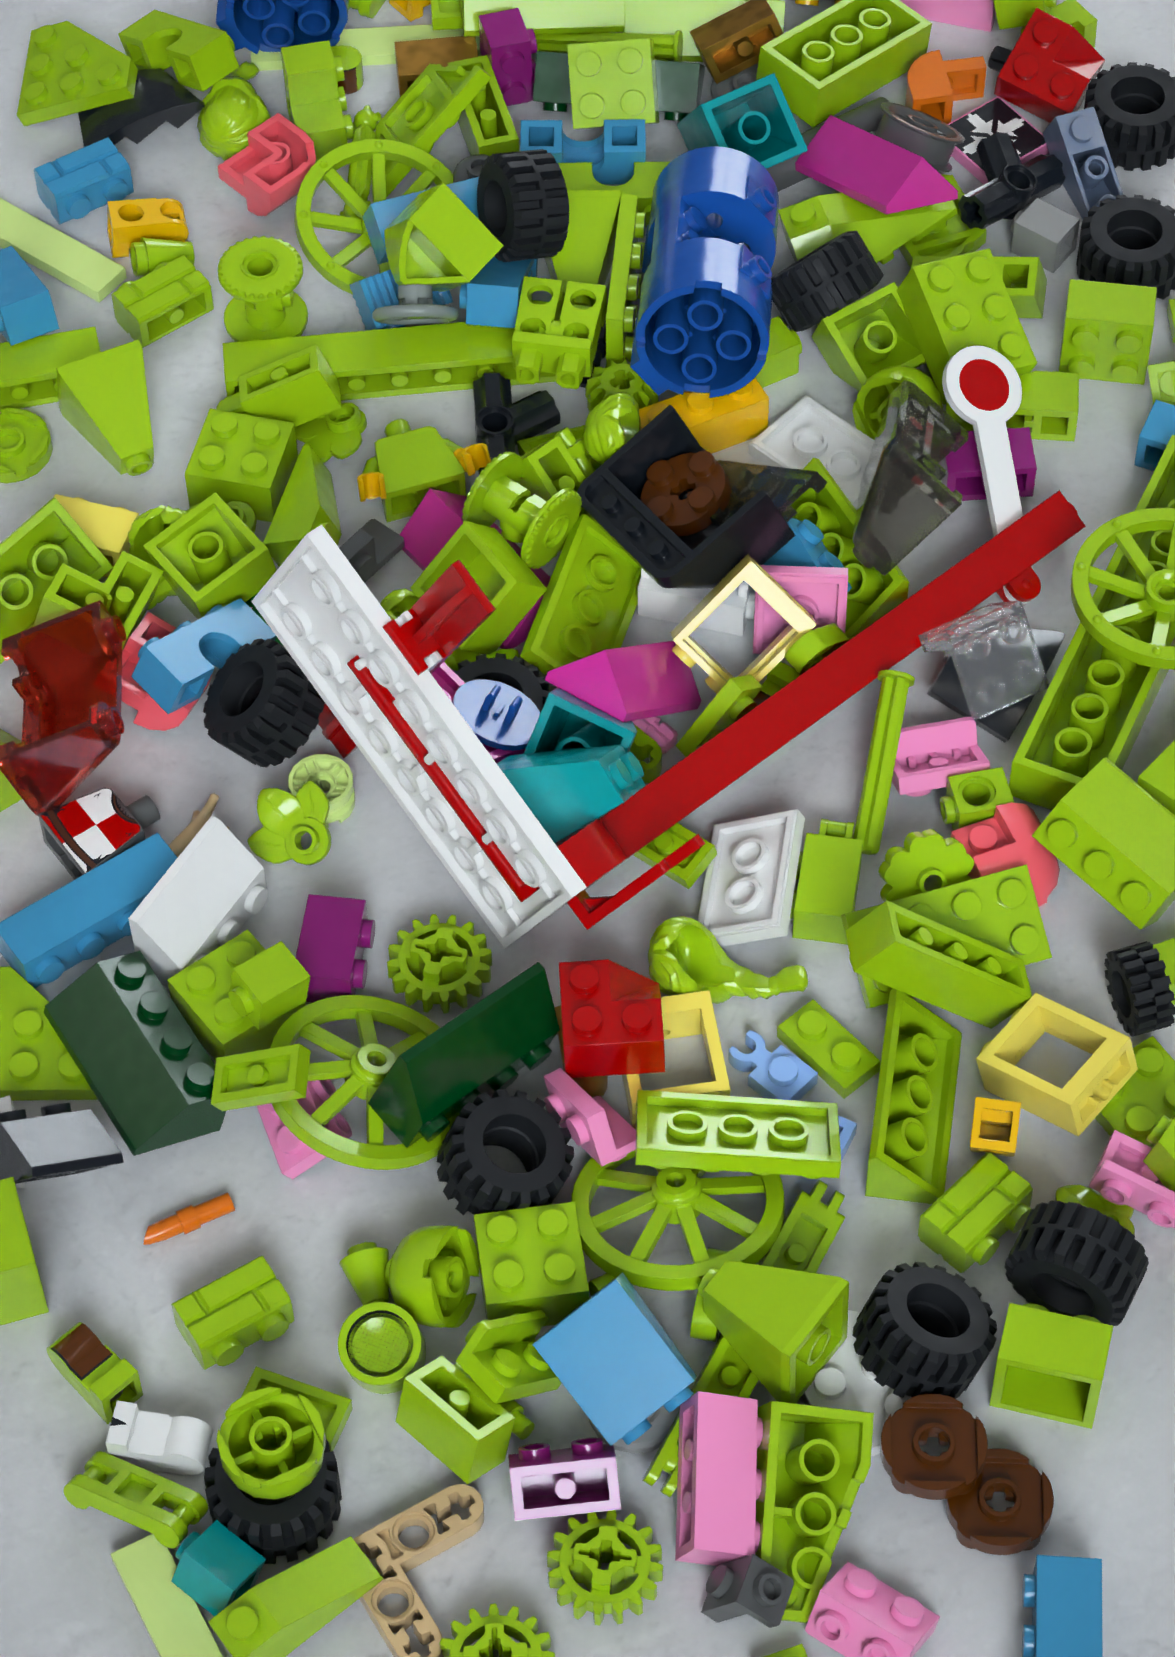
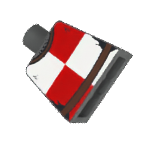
(95, 829)

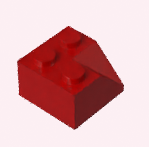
(1048, 68)
(610, 1020)

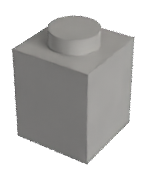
(1044, 233)

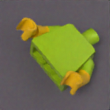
(412, 463)

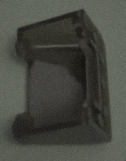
(902, 483)

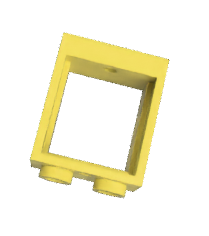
(773, 593)
(682, 1017)
(1090, 1087)

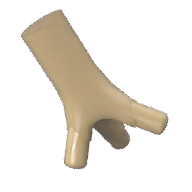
(198, 820)

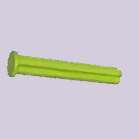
(665, 45)
(881, 758)

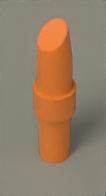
(189, 1219)

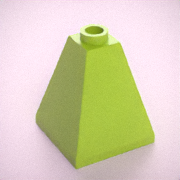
(589, 240)
(109, 405)
(778, 1321)

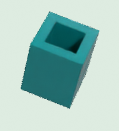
(216, 1567)

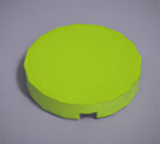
(23, 445)

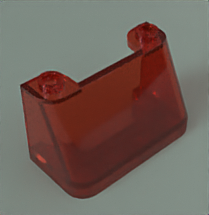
(70, 703)

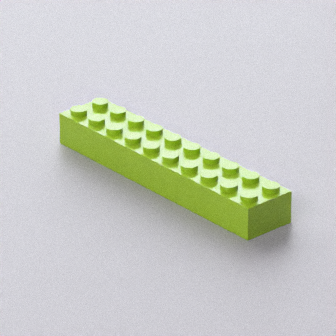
(1095, 695)

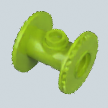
(262, 281)
(522, 517)

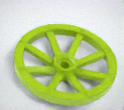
(325, 169)
(1155, 597)
(363, 1073)
(676, 1198)

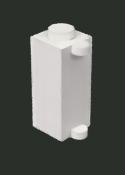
(677, 603)

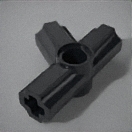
(1009, 182)
(502, 423)

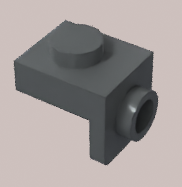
(748, 1588)

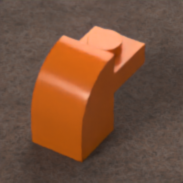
(937, 83)

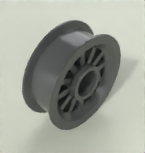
(919, 134)

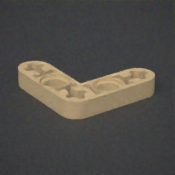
(395, 1560)

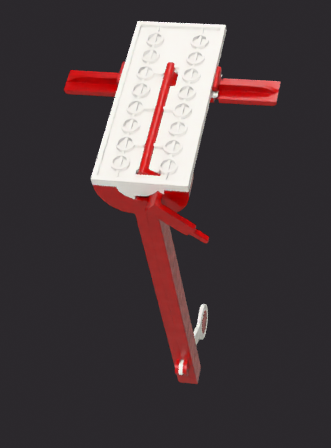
(392, 708)

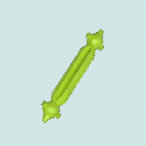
(361, 171)

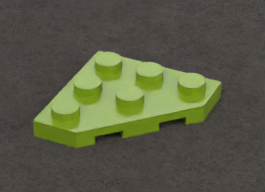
(71, 74)
(31, 1053)

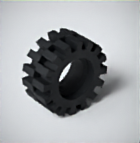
(1139, 988)

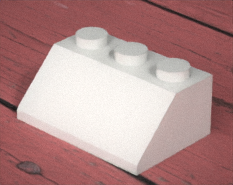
(198, 901)

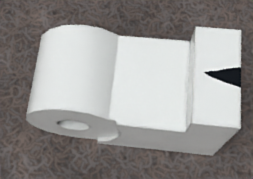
(158, 1441)

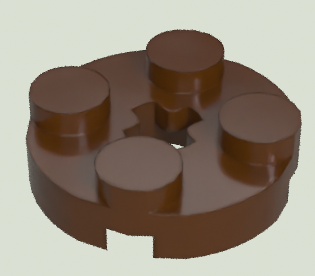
(678, 474)
(926, 1475)
(1018, 1526)

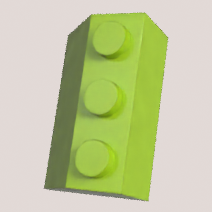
(1116, 842)

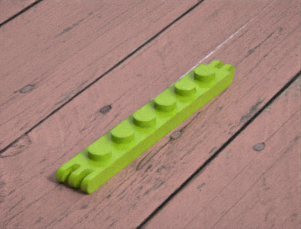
(800, 1247)

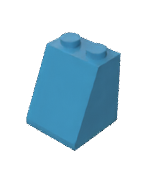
(617, 1361)

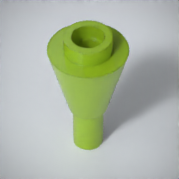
(366, 1271)

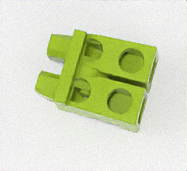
(557, 333)

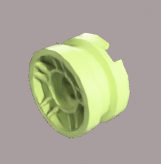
(330, 775)

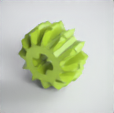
(616, 379)

